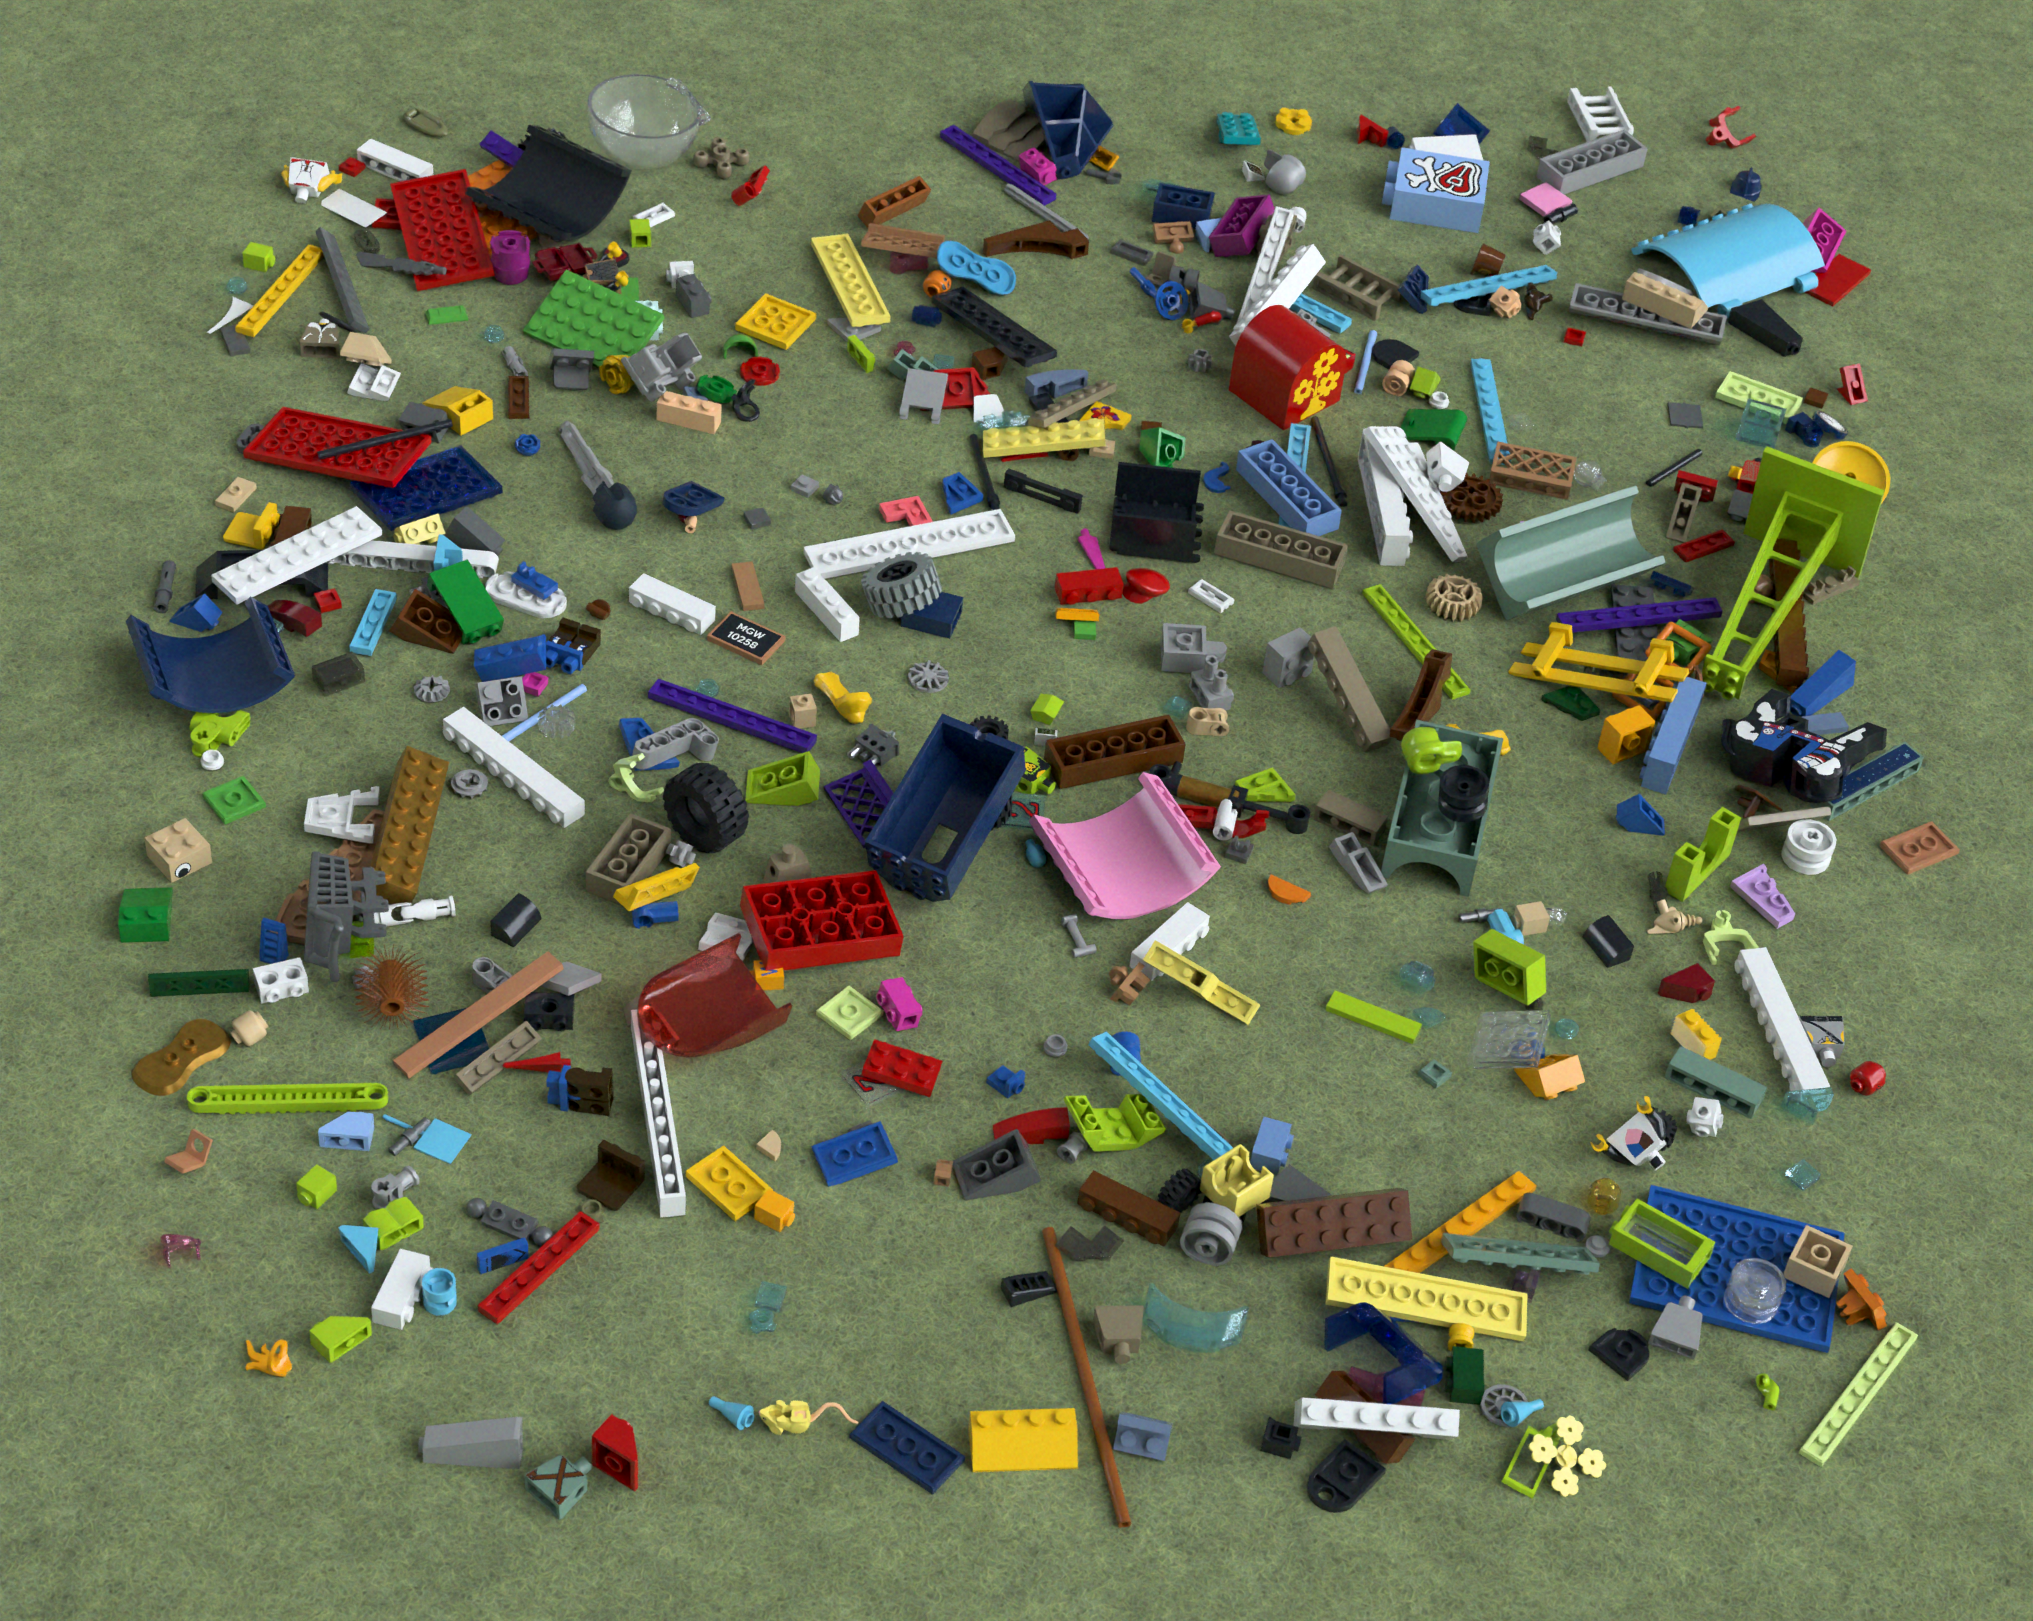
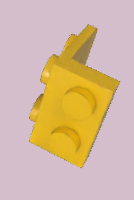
(252, 529)

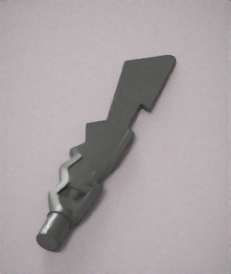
(400, 264)

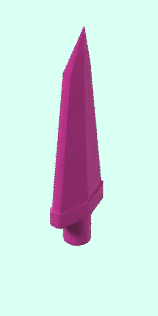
(1092, 548)

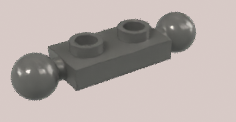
(508, 1221)

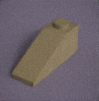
(1684, 512)

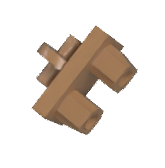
(1136, 978)

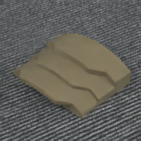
(1010, 129)

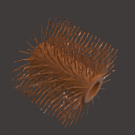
(391, 987)

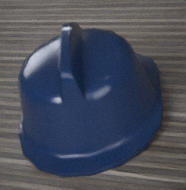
(1747, 185)

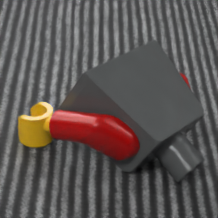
(1206, 307)

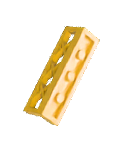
(656, 887)

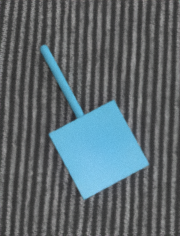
(438, 1140)

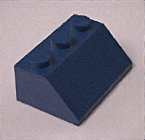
(1182, 205)

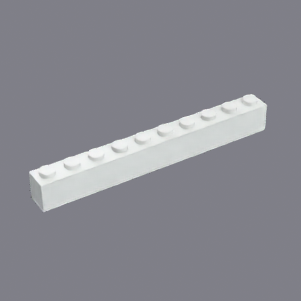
(659, 1123)

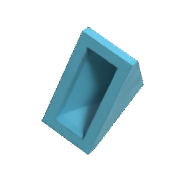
(361, 1243)

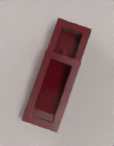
(296, 616)

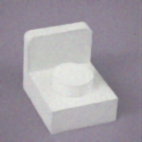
(679, 269)

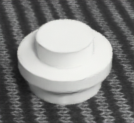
(1439, 400)
(212, 760)

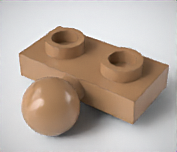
(1173, 233)

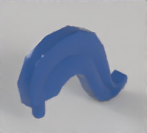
(1211, 479)

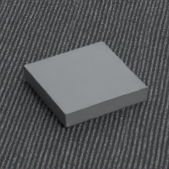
(572, 979)

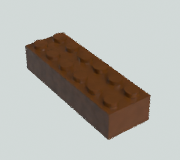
(1114, 751)
(1334, 1222)

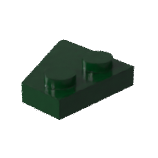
(1572, 701)

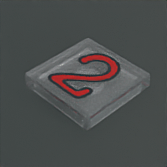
(867, 1089)

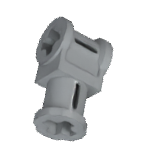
(392, 1186)

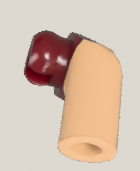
(689, 521)

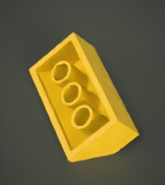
(1023, 1440)

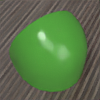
(740, 340)

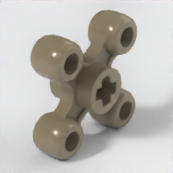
(721, 157)

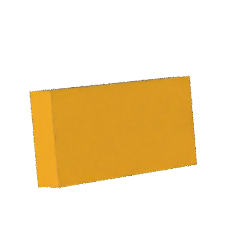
(1077, 614)

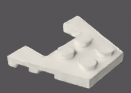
(333, 815)

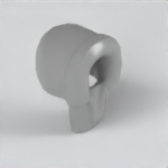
(1284, 172)

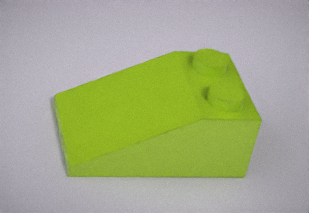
(784, 782)

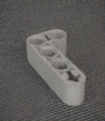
(672, 741)

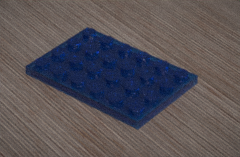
(430, 488)

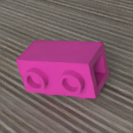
(1037, 166)
(899, 1004)

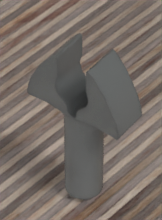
(1111, 177)

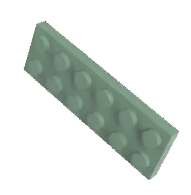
(1517, 1252)

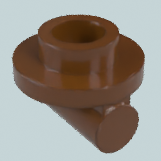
(599, 609)

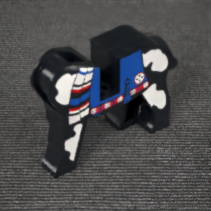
(1769, 749)

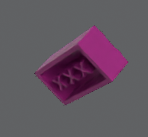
(1241, 225)

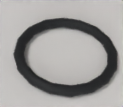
(332, 319)

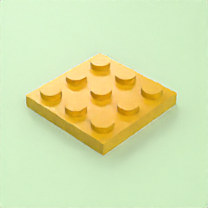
(775, 321)

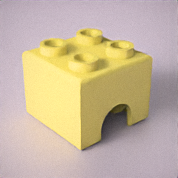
(1234, 1182)

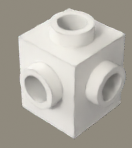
(1547, 237)
(1705, 1117)

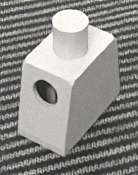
(1446, 467)

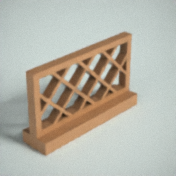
(902, 240)
(1529, 480)

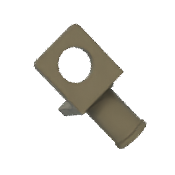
(1161, 268)

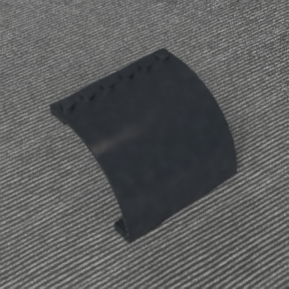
(556, 187)

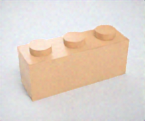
(689, 412)

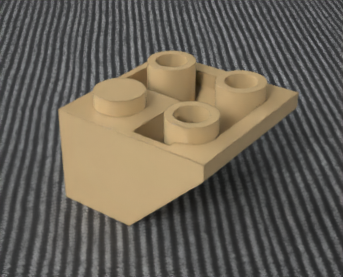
(364, 347)

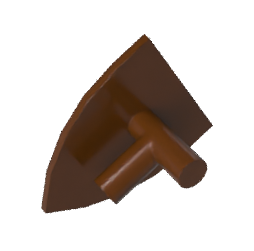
(1752, 805)

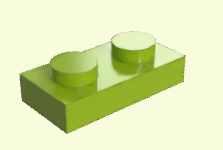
(860, 353)

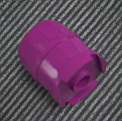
(510, 257)

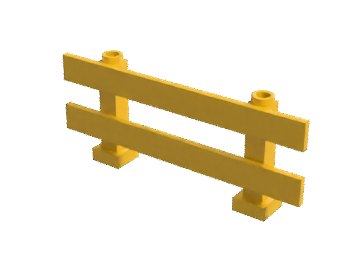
(1561, 635)

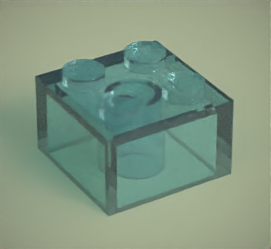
(1760, 423)

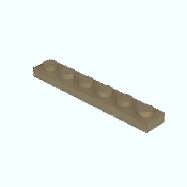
(1071, 404)

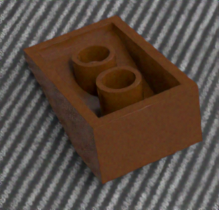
(427, 624)

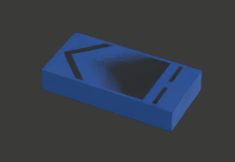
(502, 1255)

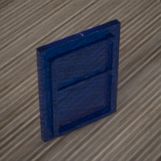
(1461, 123)

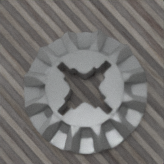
(440, 690)
(464, 777)

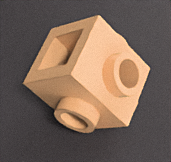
(1505, 302)

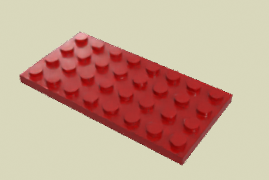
(442, 228)
(297, 436)

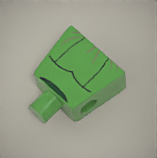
(1683, 649)

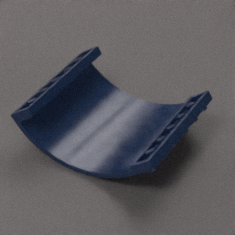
(215, 670)

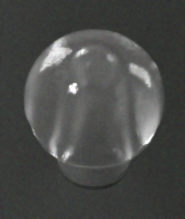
(1589, 474)

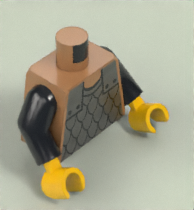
(606, 271)

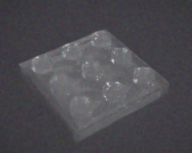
(1509, 1039)

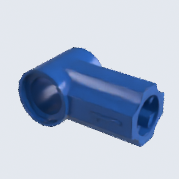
(655, 913)

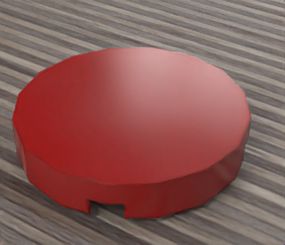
(760, 369)

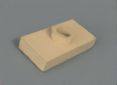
(235, 494)

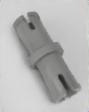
(514, 362)

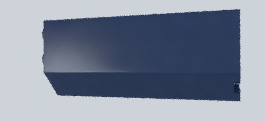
(956, 783)

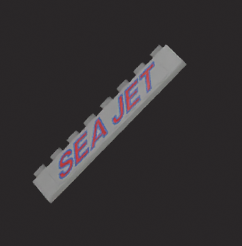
(1610, 307)

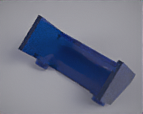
(1417, 1366)

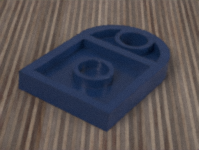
(691, 499)

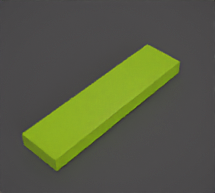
(1373, 1017)

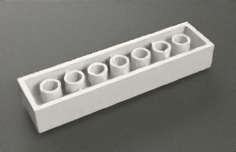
(1385, 507)

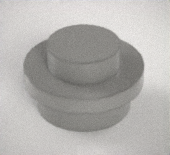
(1055, 1045)
(1598, 1245)

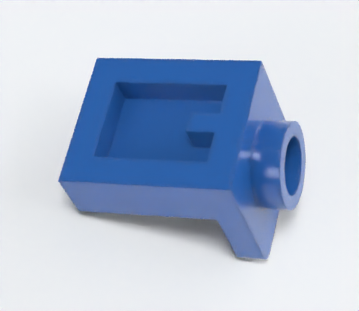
(1006, 1081)

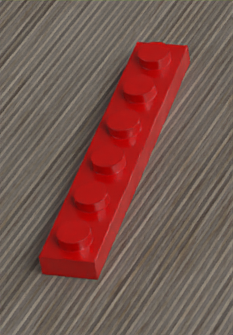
(538, 1267)

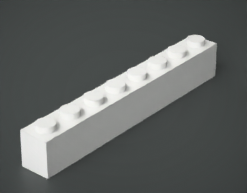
(1287, 285)
(513, 767)
(1779, 1020)

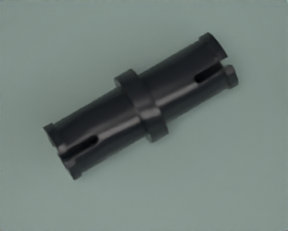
(1561, 214)

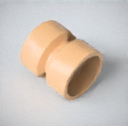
(1398, 378)

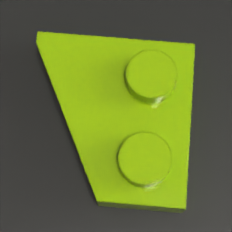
(1266, 787)

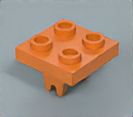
(1861, 1302)

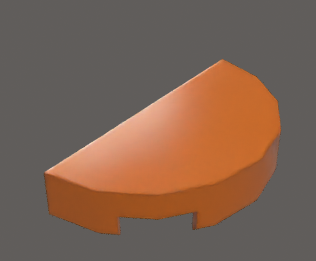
(1286, 892)

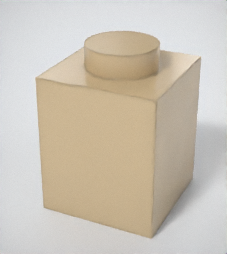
(1530, 918)

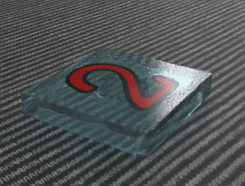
(1023, 808)

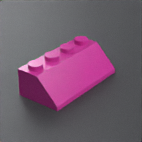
(1826, 235)

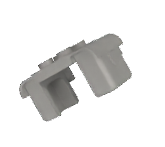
(663, 365)

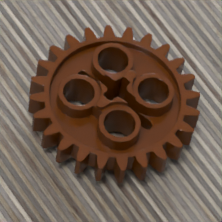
(1473, 499)

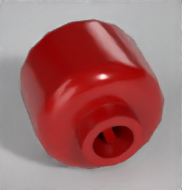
(1868, 1077)

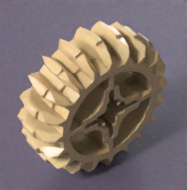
(1449, 597)

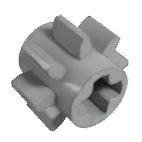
(1200, 360)
(680, 853)

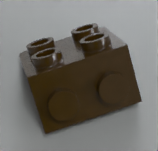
(613, 1176)

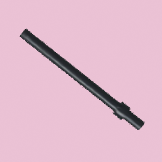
(992, 498)

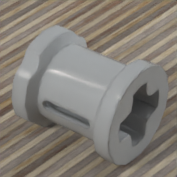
(1072, 1147)

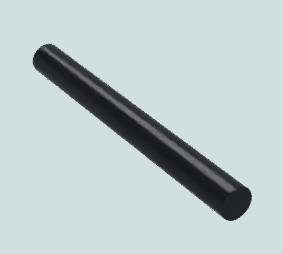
(1674, 467)

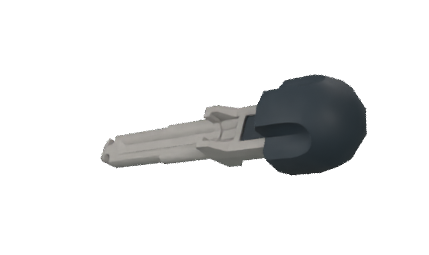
(614, 501)

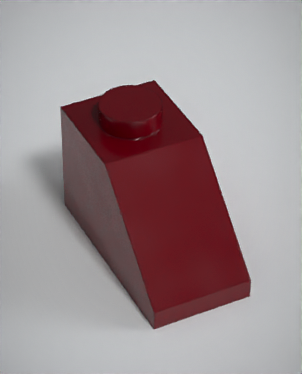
(1687, 985)

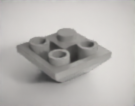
(501, 701)

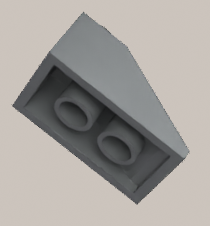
(997, 1168)

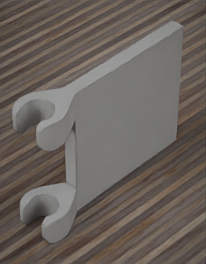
(924, 391)

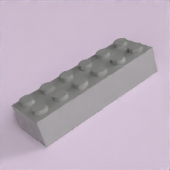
(1592, 162)

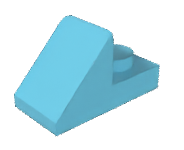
(446, 553)

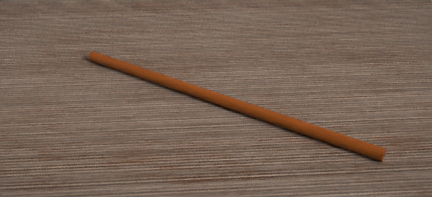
(1087, 1380)

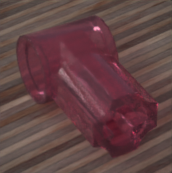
(903, 262)

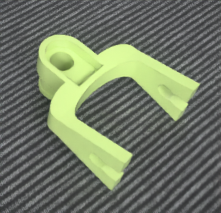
(623, 781)
(1722, 931)

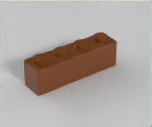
(894, 202)

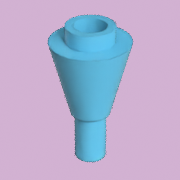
(1516, 1412)
(738, 1414)

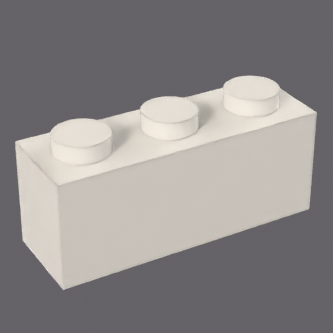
(401, 1289)

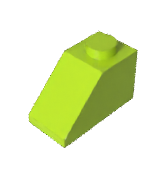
(1424, 382)
(339, 1335)

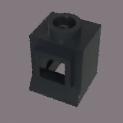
(1280, 1439)

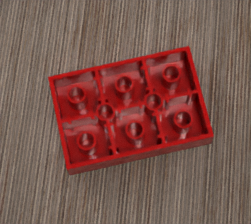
(821, 921)

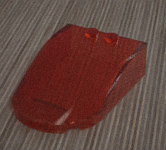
(707, 1004)

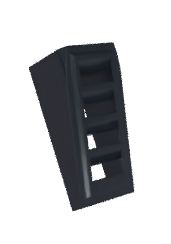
(1022, 1296)

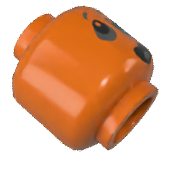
(936, 283)

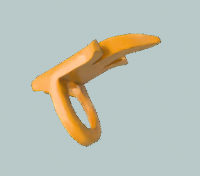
(269, 1361)

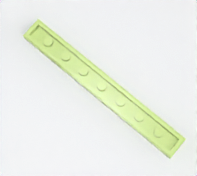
(1858, 1394)

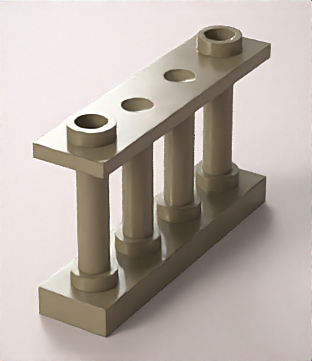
(1352, 298)

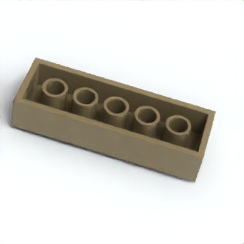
(1281, 549)

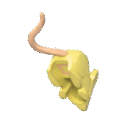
(795, 1416)

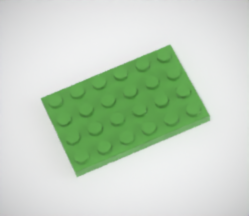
(592, 318)

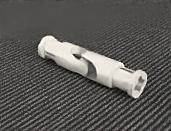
(425, 910)

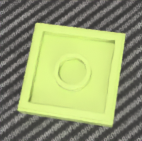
(849, 1012)

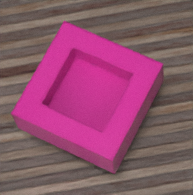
(534, 683)

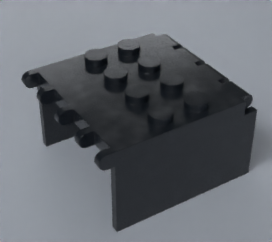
(1156, 512)

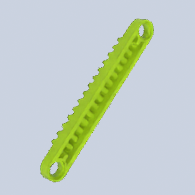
(287, 1098)

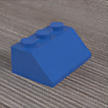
(511, 658)

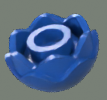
(527, 444)

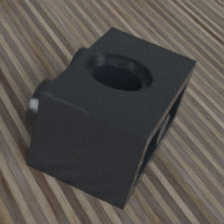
(549, 1011)

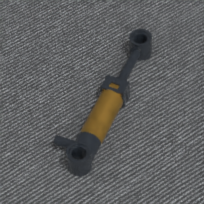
(1212, 795)

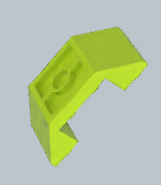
(1116, 1128)

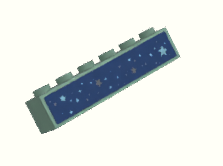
(1874, 778)

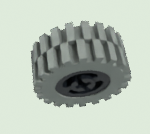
(901, 584)

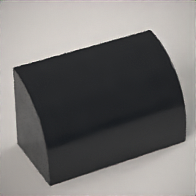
(515, 920)
(1608, 942)

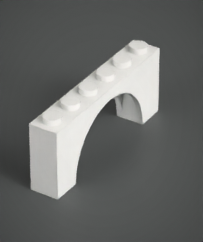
(1413, 1420)

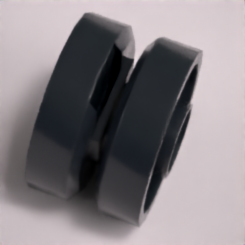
(1463, 793)

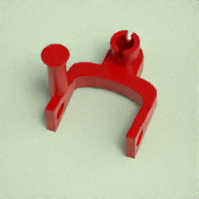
(1722, 133)

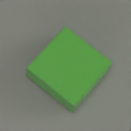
(1084, 629)

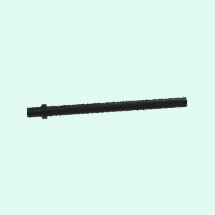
(435, 426)
(1339, 494)

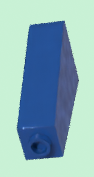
(1824, 685)

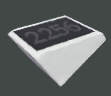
(1252, 172)
(1042, 735)

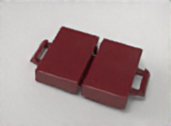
(569, 257)

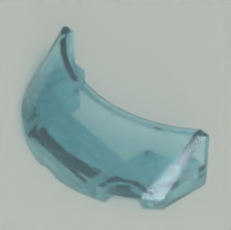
(1192, 1328)

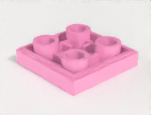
(1544, 199)

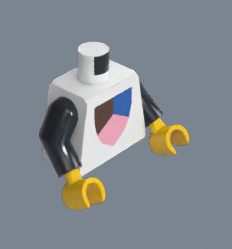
(1637, 1139)

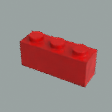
(1089, 585)

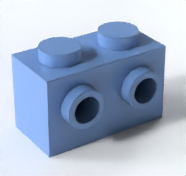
(1271, 1145)

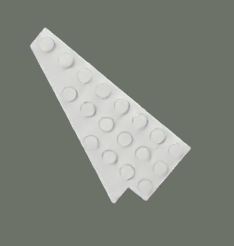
(1411, 472)

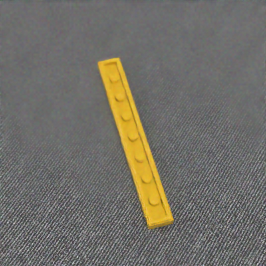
(280, 291)

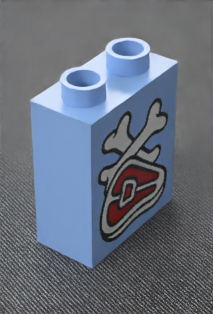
(1436, 189)

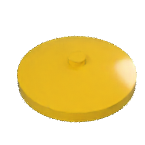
(1856, 462)

